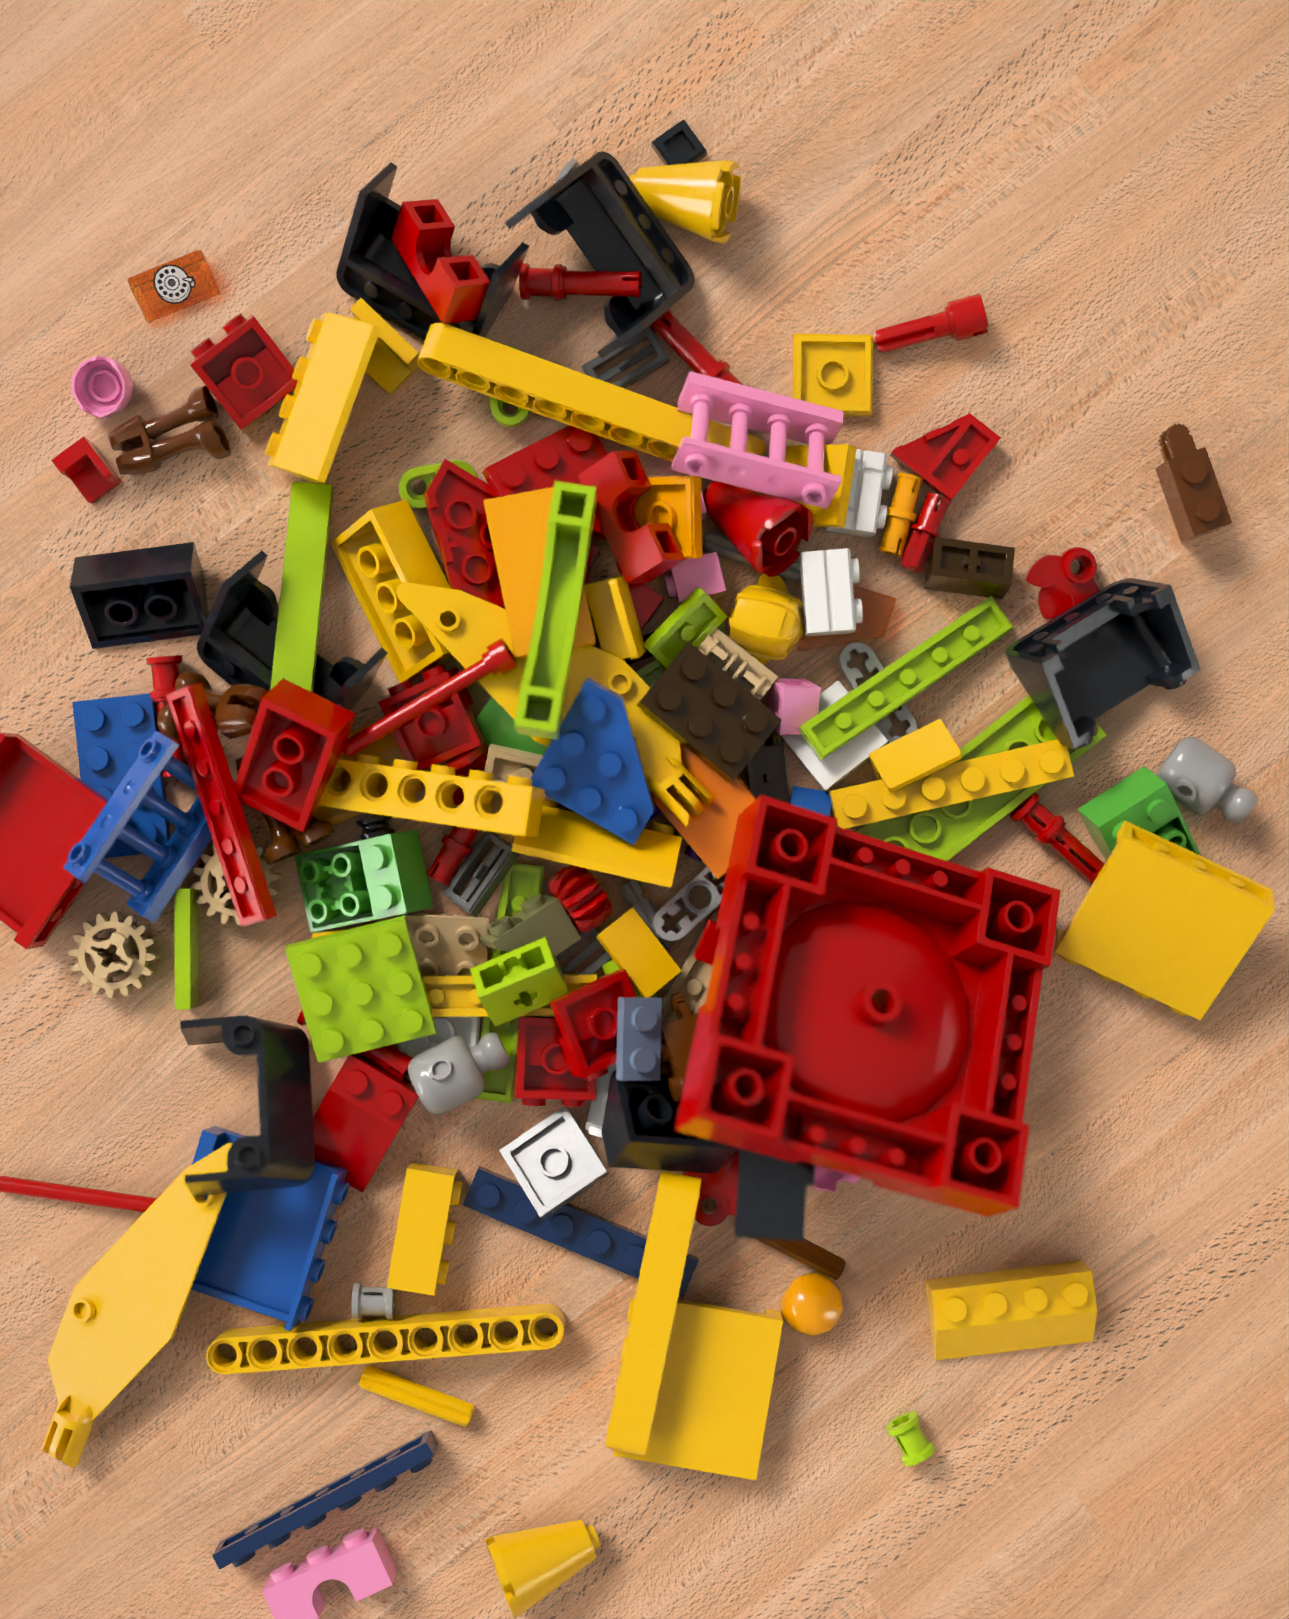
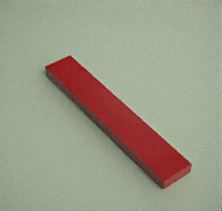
(221, 804)

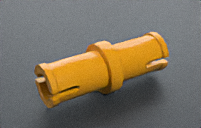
(900, 514)

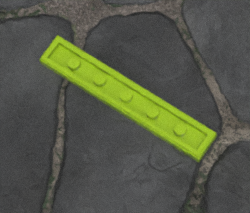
(302, 584)
(905, 678)
(517, 886)

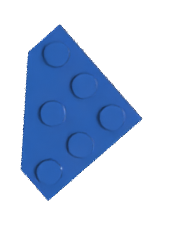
(598, 764)

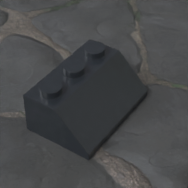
(140, 595)
(642, 1132)

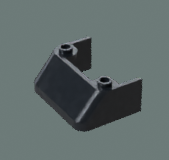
(615, 234)
(378, 274)
(242, 638)
(286, 1144)
(771, 1196)

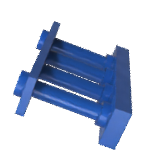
(172, 860)

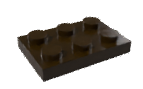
(709, 712)

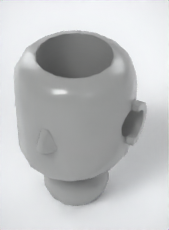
(1203, 779)
(453, 1071)

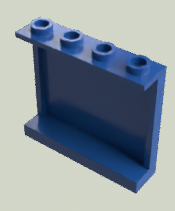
(270, 1240)

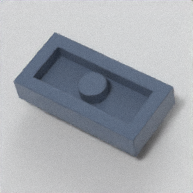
(638, 1038)

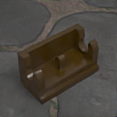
(970, 568)
(767, 771)

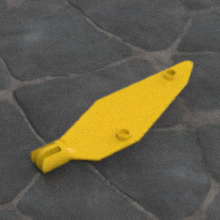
(483, 623)
(128, 1307)

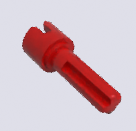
(960, 320)

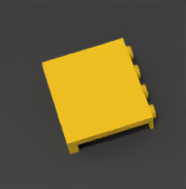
(1165, 922)
(713, 1390)

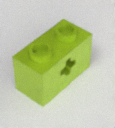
(519, 981)

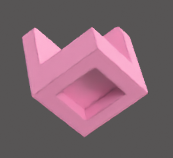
(793, 702)

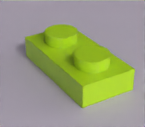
(690, 623)

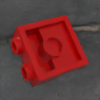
(244, 369)
(439, 732)
(590, 1024)
(542, 1067)

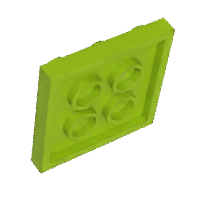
(361, 989)

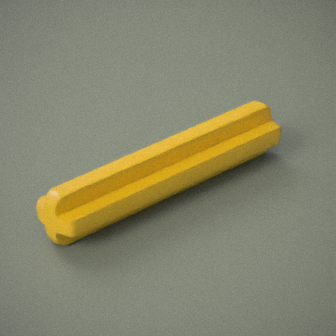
(416, 1395)

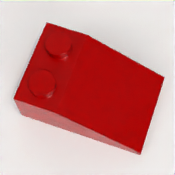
(292, 753)
(361, 1118)

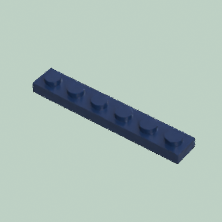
(566, 1227)
(313, 1508)

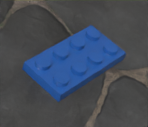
(108, 745)

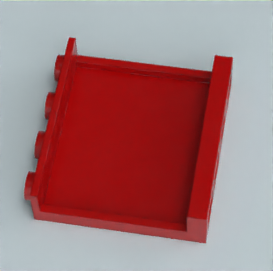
(40, 822)

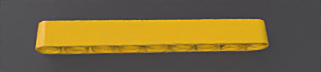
(563, 393)
(371, 1350)

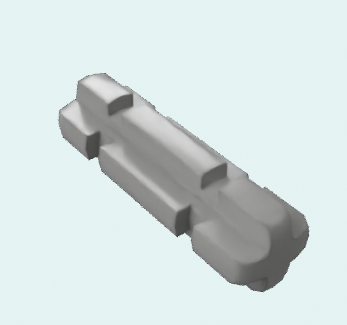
(633, 892)

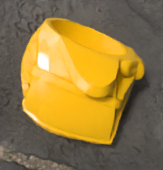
(766, 620)

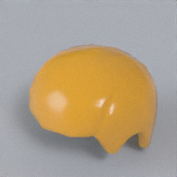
(811, 1304)

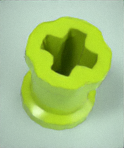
(910, 1438)

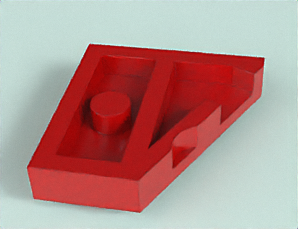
(948, 454)

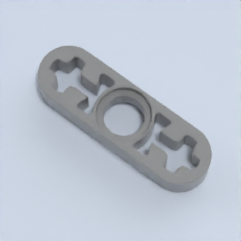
(854, 674)
(671, 909)

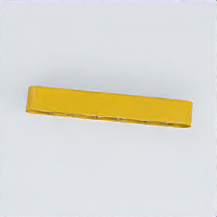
(653, 1313)

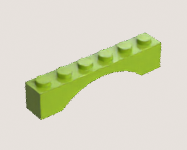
(557, 610)

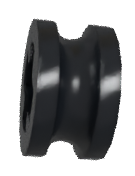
(374, 827)

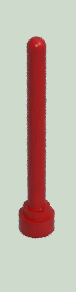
(495, 660)
(75, 1194)

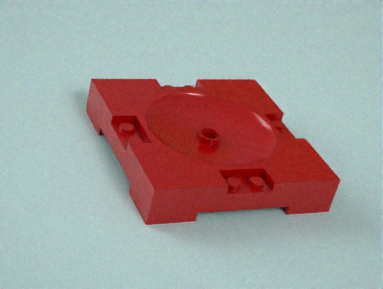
(803, 1062)

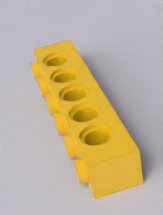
(518, 815)

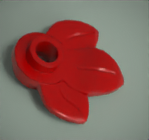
(1059, 585)
(721, 1188)

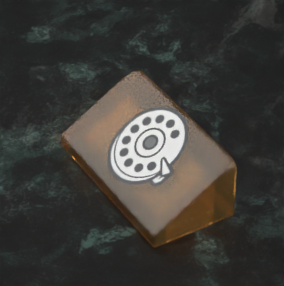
(174, 286)

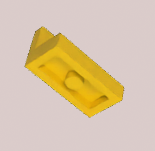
(392, 355)
(615, 617)
(914, 756)
(639, 953)

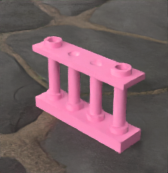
(766, 413)

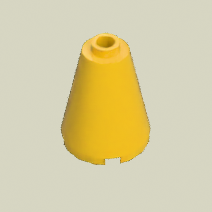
(693, 195)
(540, 1560)

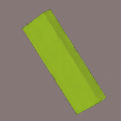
(186, 948)

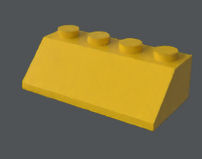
(322, 396)
(376, 558)
(582, 843)
(1011, 1309)

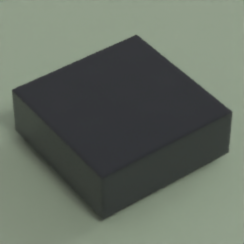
(679, 145)

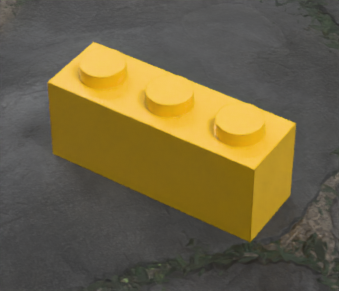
(424, 1229)

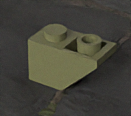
(538, 919)

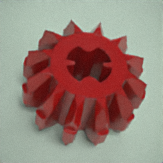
(581, 897)

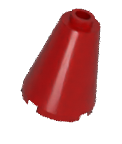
(759, 525)

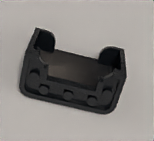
(1103, 655)

